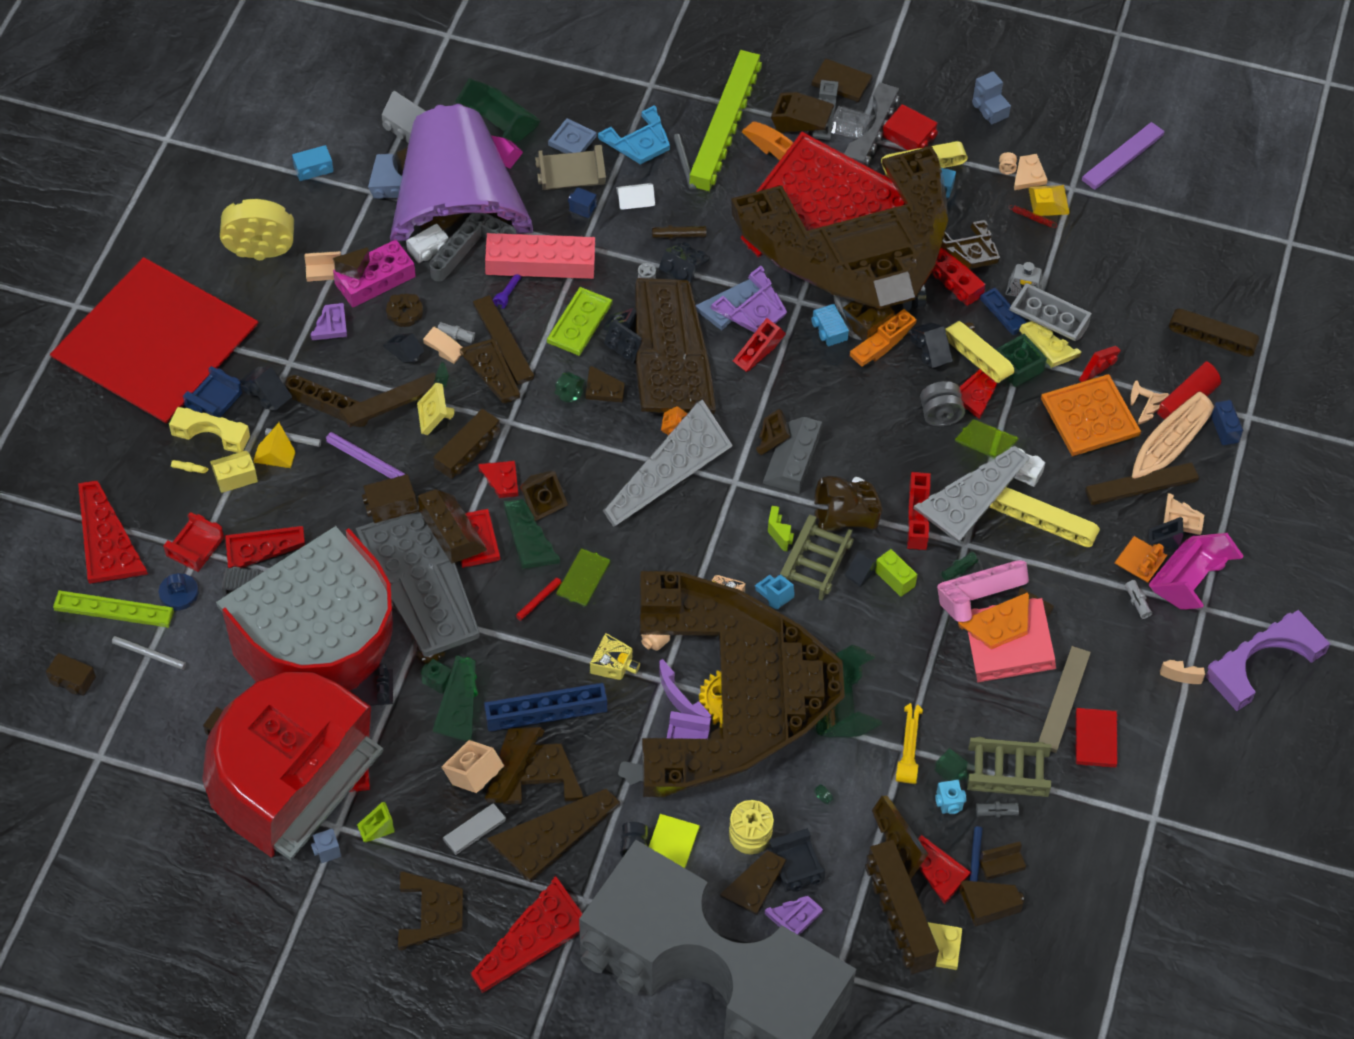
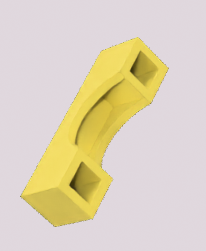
(188, 423)

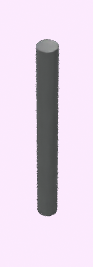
(682, 154)

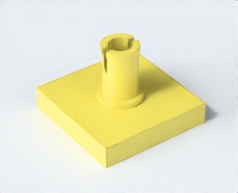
(433, 409)

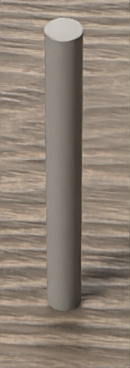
(148, 652)

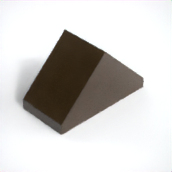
(352, 263)

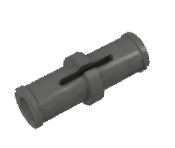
(986, 809)

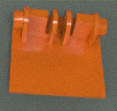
(1141, 558)

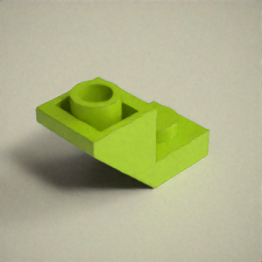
(780, 532)

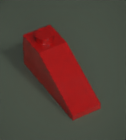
(759, 345)

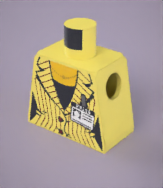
(613, 659)

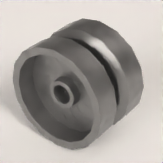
(942, 403)

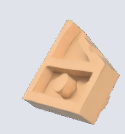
(1192, 518)

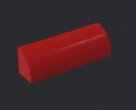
(1203, 380)

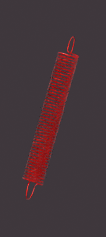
(1038, 219)

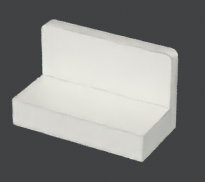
(636, 196)

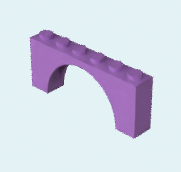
(1292, 633)

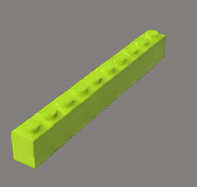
(724, 120)

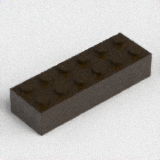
(901, 907)

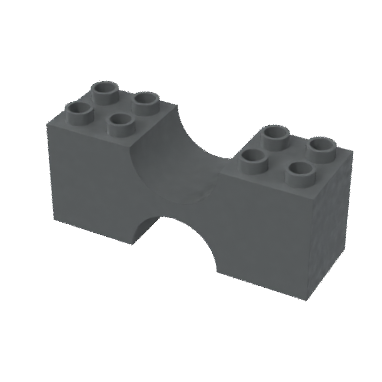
(654, 930)

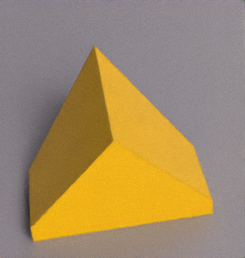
(275, 449)

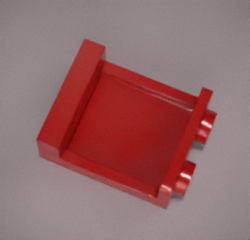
(195, 542)

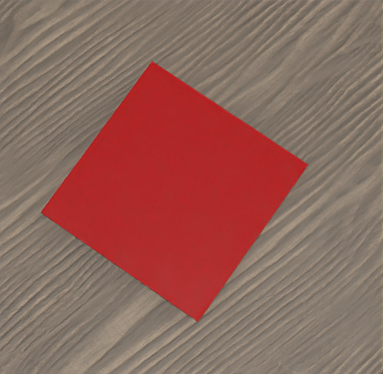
(154, 339)

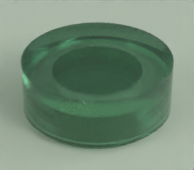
(823, 794)

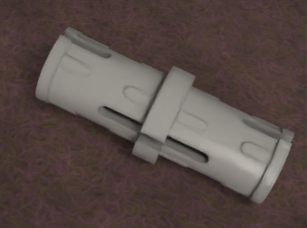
(457, 332)
(1138, 599)

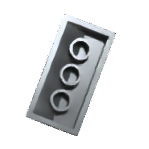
(400, 115)
(1051, 312)

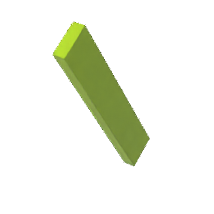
(113, 609)

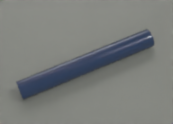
(976, 854)

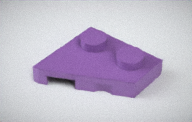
(330, 323)
(795, 914)

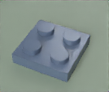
(572, 137)

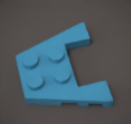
(643, 143)

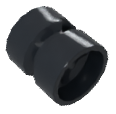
(629, 833)

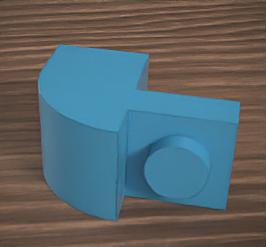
(776, 591)

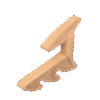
(1152, 404)

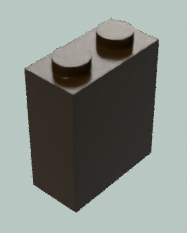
(389, 498)

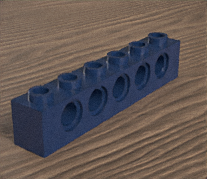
(545, 707)

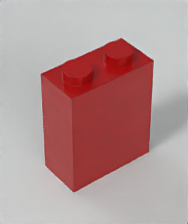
(909, 129)

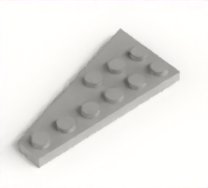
(968, 498)

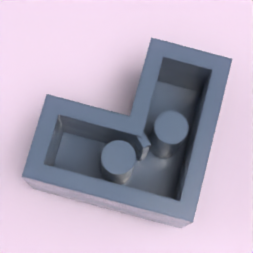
(988, 98)

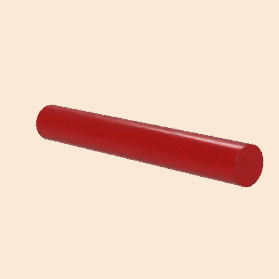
(538, 599)

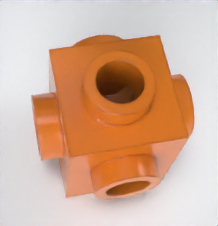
(672, 419)

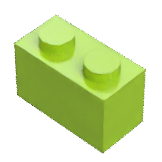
(896, 573)

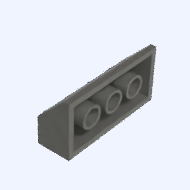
(794, 455)

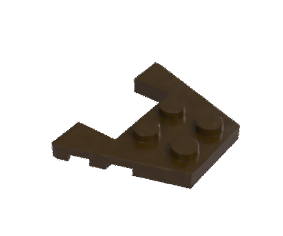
(974, 250)
(546, 765)
(439, 910)

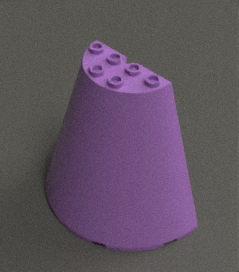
(454, 171)

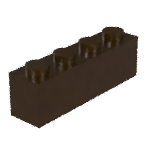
(467, 444)

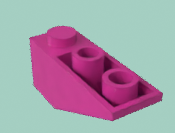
(508, 151)

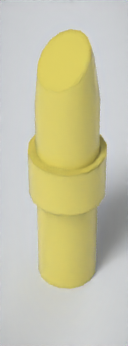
(188, 466)

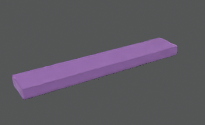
(1123, 156)

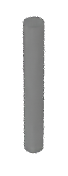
(300, 439)

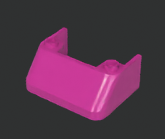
(1190, 565)

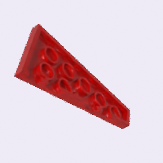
(106, 543)
(539, 930)

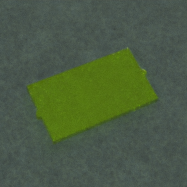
(985, 439)
(583, 577)

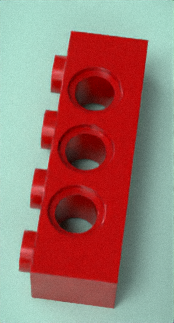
(958, 278)

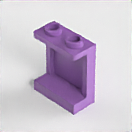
(688, 726)

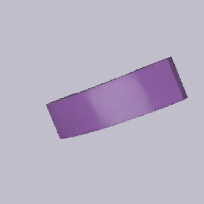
(674, 694)

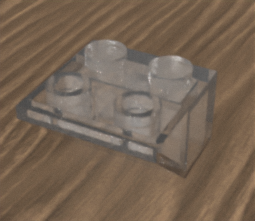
(851, 122)

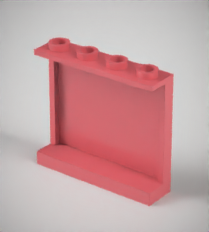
(1019, 657)

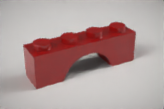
(917, 524)

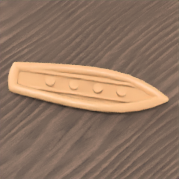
(1173, 435)

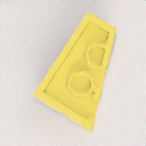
(1054, 349)

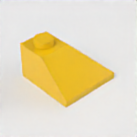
(1049, 200)

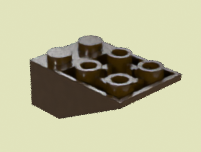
(800, 113)

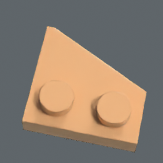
(1029, 173)

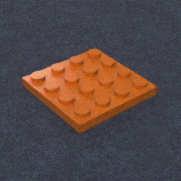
(1090, 415)

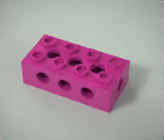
(387, 269)

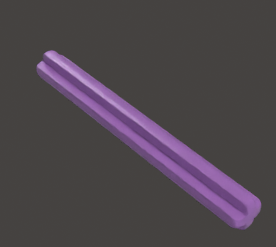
(363, 456)

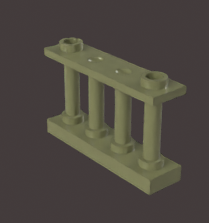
(803, 543)
(1009, 785)

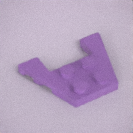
(757, 308)

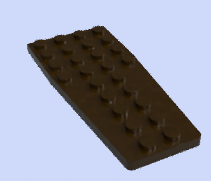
(672, 354)

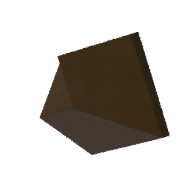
(543, 494)

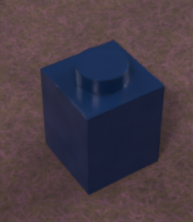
(582, 202)

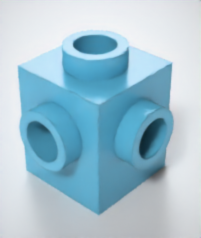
(950, 797)

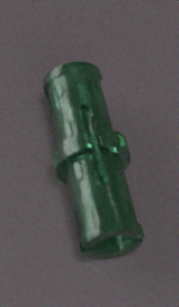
(959, 566)

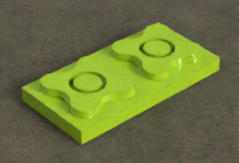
(579, 321)

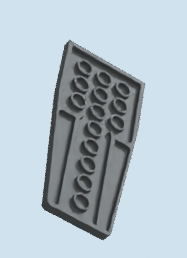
(422, 582)

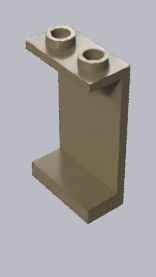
(571, 169)

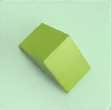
(376, 824)

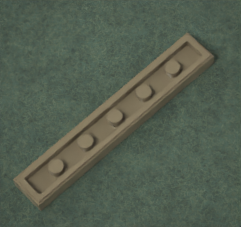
(1064, 697)

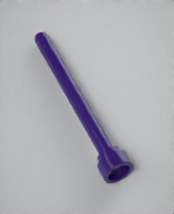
(502, 297)

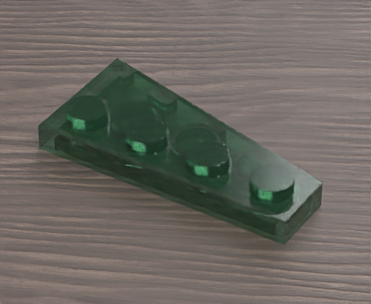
(528, 536)
(456, 708)

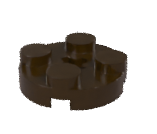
(401, 301)

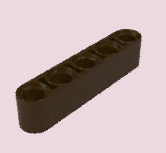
(1214, 332)
(319, 397)

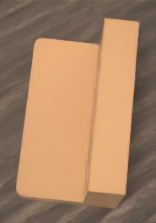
(320, 266)

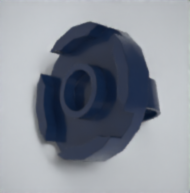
(178, 591)

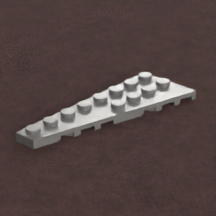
(683, 452)

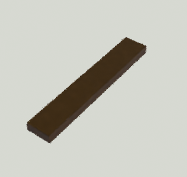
(499, 331)
(387, 401)
(1151, 482)

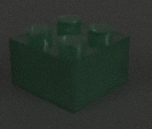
(1025, 358)

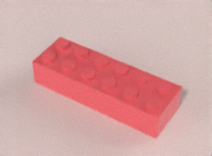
(540, 255)

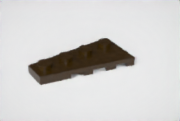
(492, 368)
(514, 751)

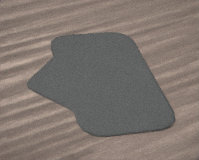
(631, 772)

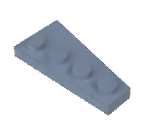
(736, 296)

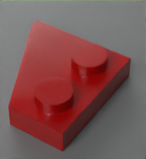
(1099, 362)
(501, 477)

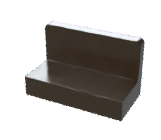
(1002, 861)

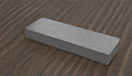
(474, 829)

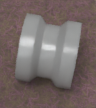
(647, 269)

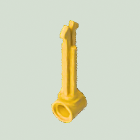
(907, 767)

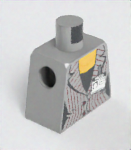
(1021, 275)

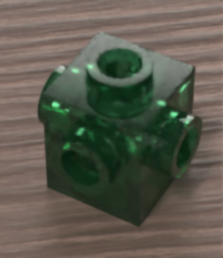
(569, 387)

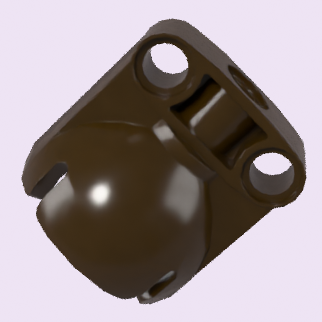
(848, 504)

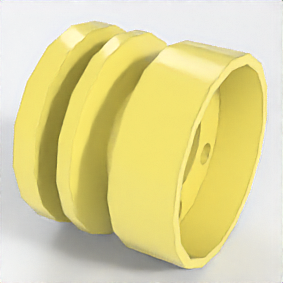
(750, 837)

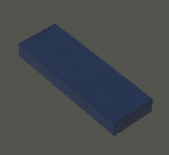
(1000, 308)

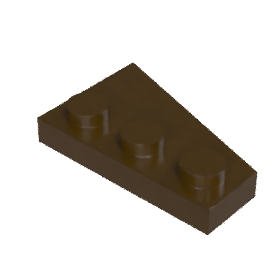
(755, 883)

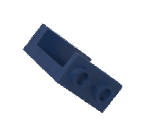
(214, 394)

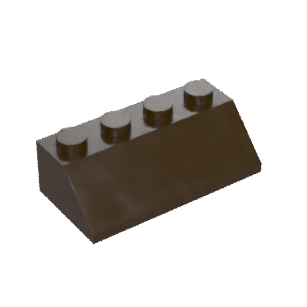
(450, 525)

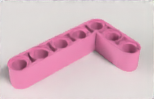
(958, 592)

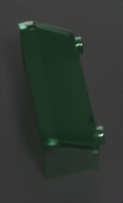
(498, 109)
(841, 719)

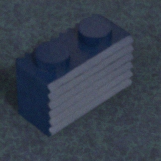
(1226, 422)

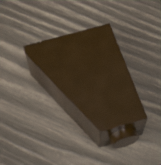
(990, 901)

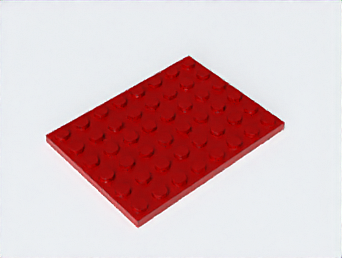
(829, 185)

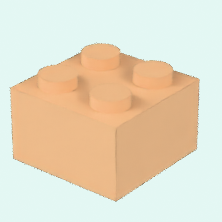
(472, 766)

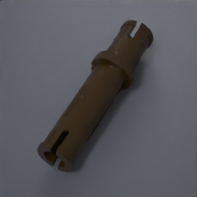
(675, 232)

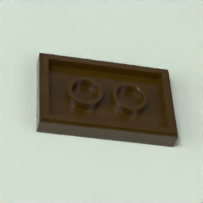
(850, 81)

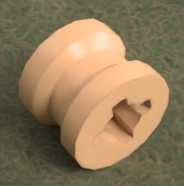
(1007, 163)

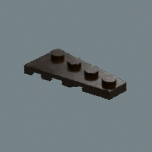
(895, 828)

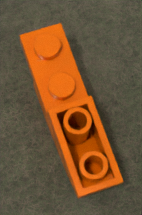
(767, 139)
(884, 339)

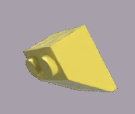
(234, 471)

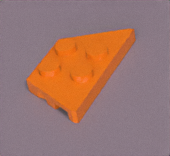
(1000, 623)

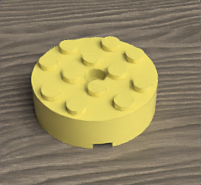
(257, 229)

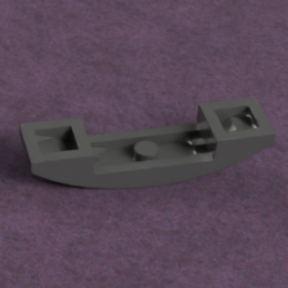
(827, 93)

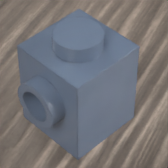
(326, 846)

